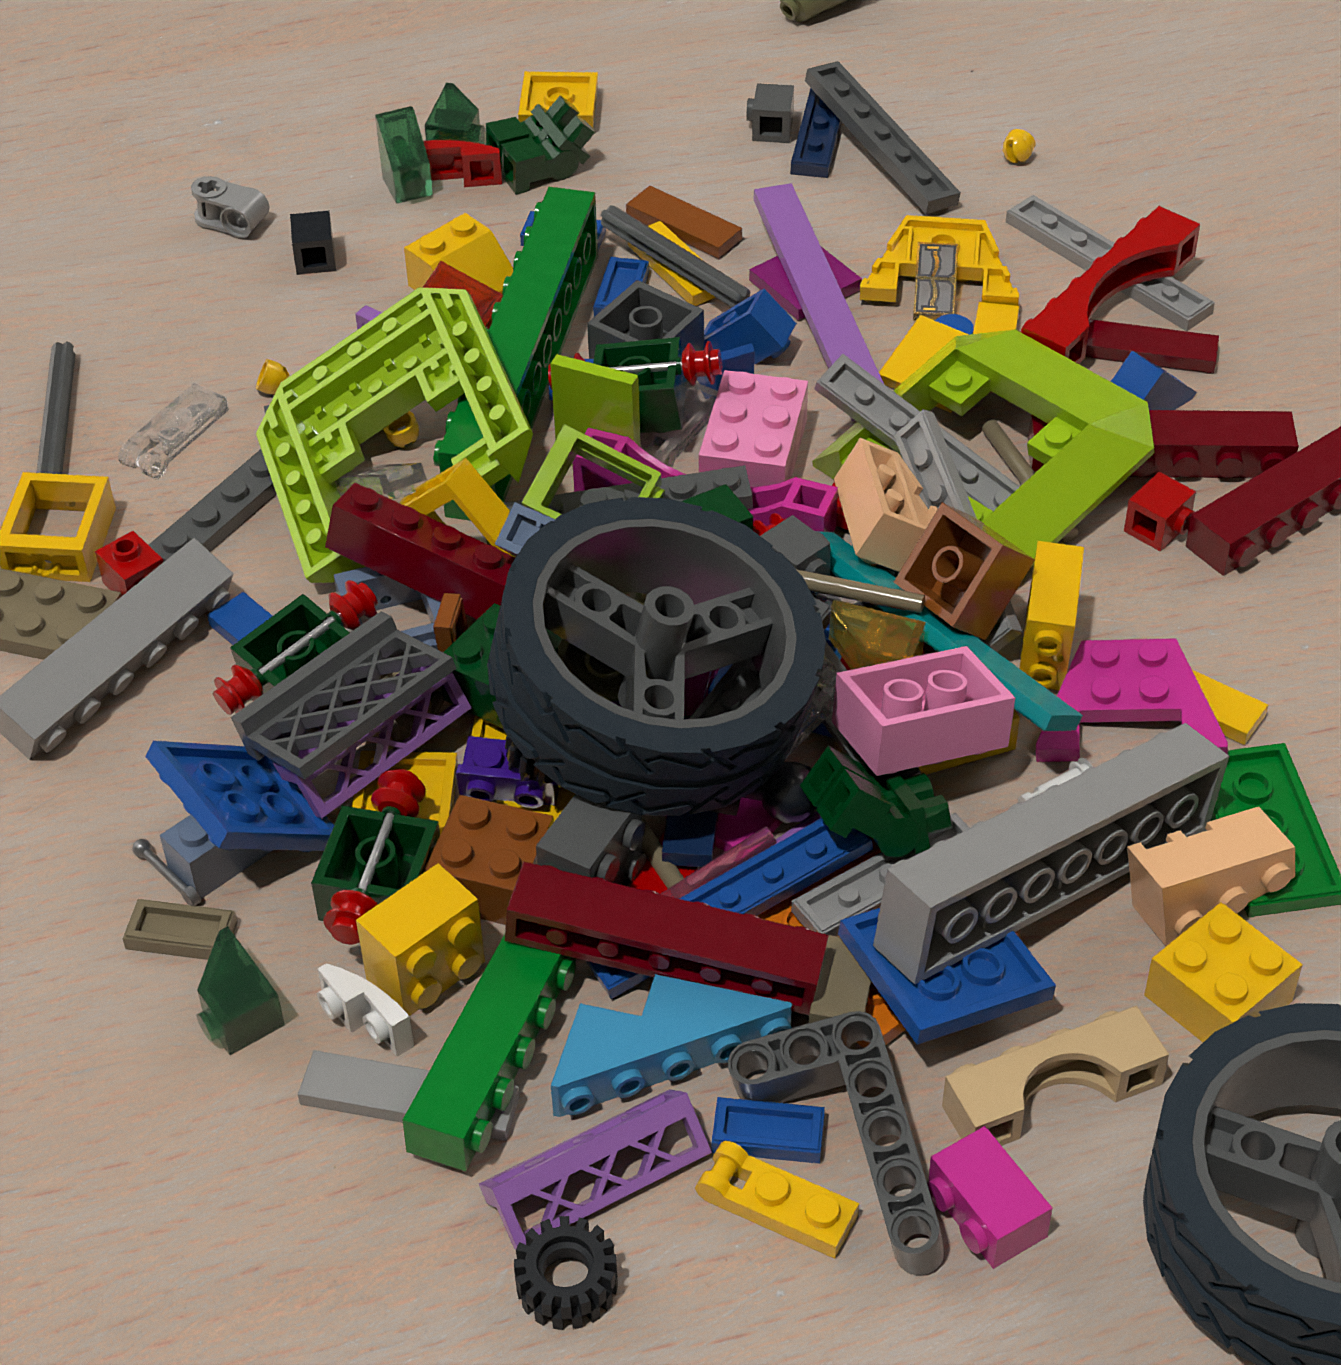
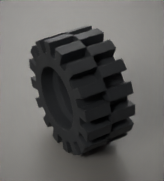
(569, 1301)

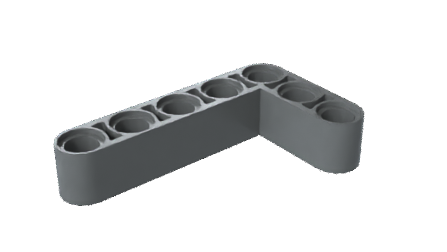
(874, 1115)

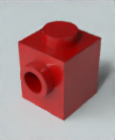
(1159, 511)
(126, 562)

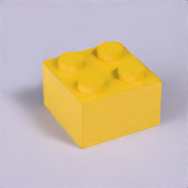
(422, 939)
(1220, 974)

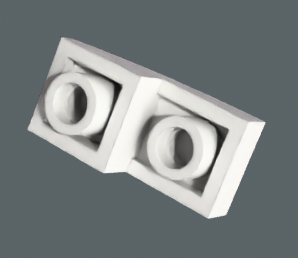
(361, 1004)

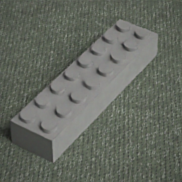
(1044, 852)

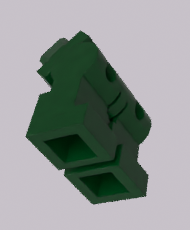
(542, 145)
(886, 808)

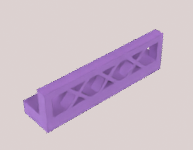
(382, 760)
(589, 1147)

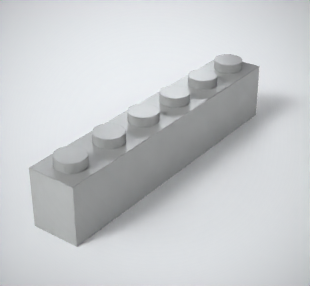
(111, 648)

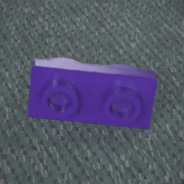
(487, 776)

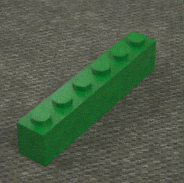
(484, 1053)

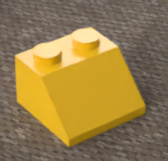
(463, 245)

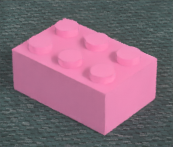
(756, 425)
(922, 710)

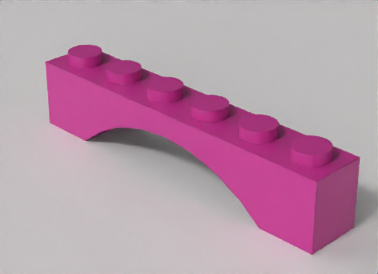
(806, 500)

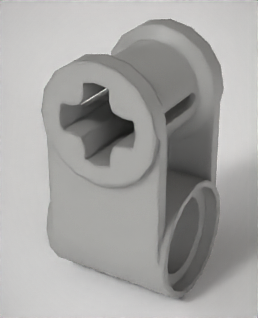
(229, 208)

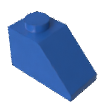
(752, 321)
(1152, 384)

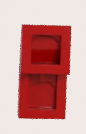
(472, 161)

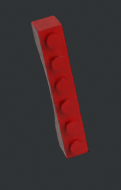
(1151, 250)

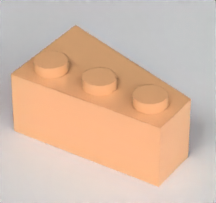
(881, 505)
(1192, 874)

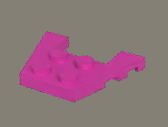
(1129, 684)

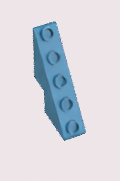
(678, 1033)

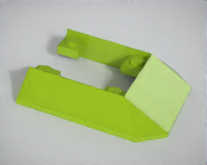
(411, 353)
(1087, 448)

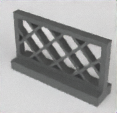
(342, 673)

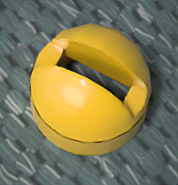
(1018, 145)
(271, 376)
(405, 436)

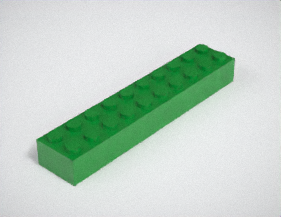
(532, 315)

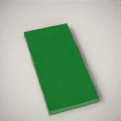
(1270, 781)

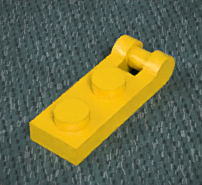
(778, 1200)

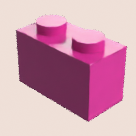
(988, 1197)

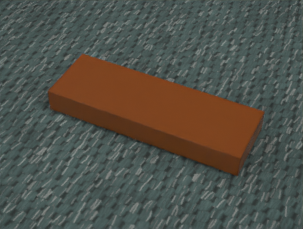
(685, 220)

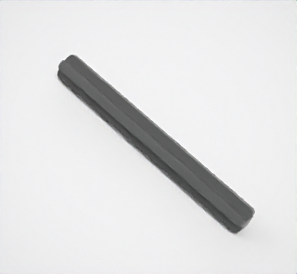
(674, 256)
(56, 409)

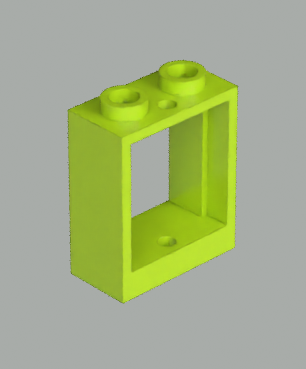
(562, 454)

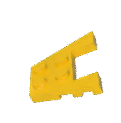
(976, 259)

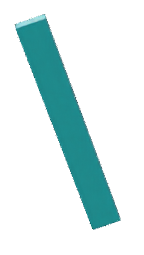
(1031, 697)

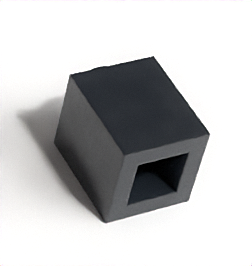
(312, 242)

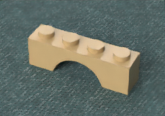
(1111, 1054)

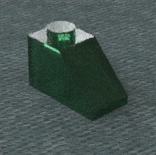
(454, 118)
(403, 155)
(236, 997)

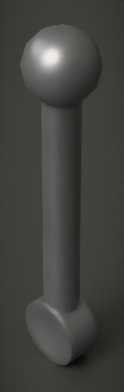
(142, 849)

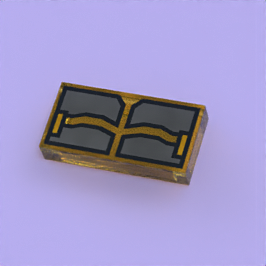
(935, 279)

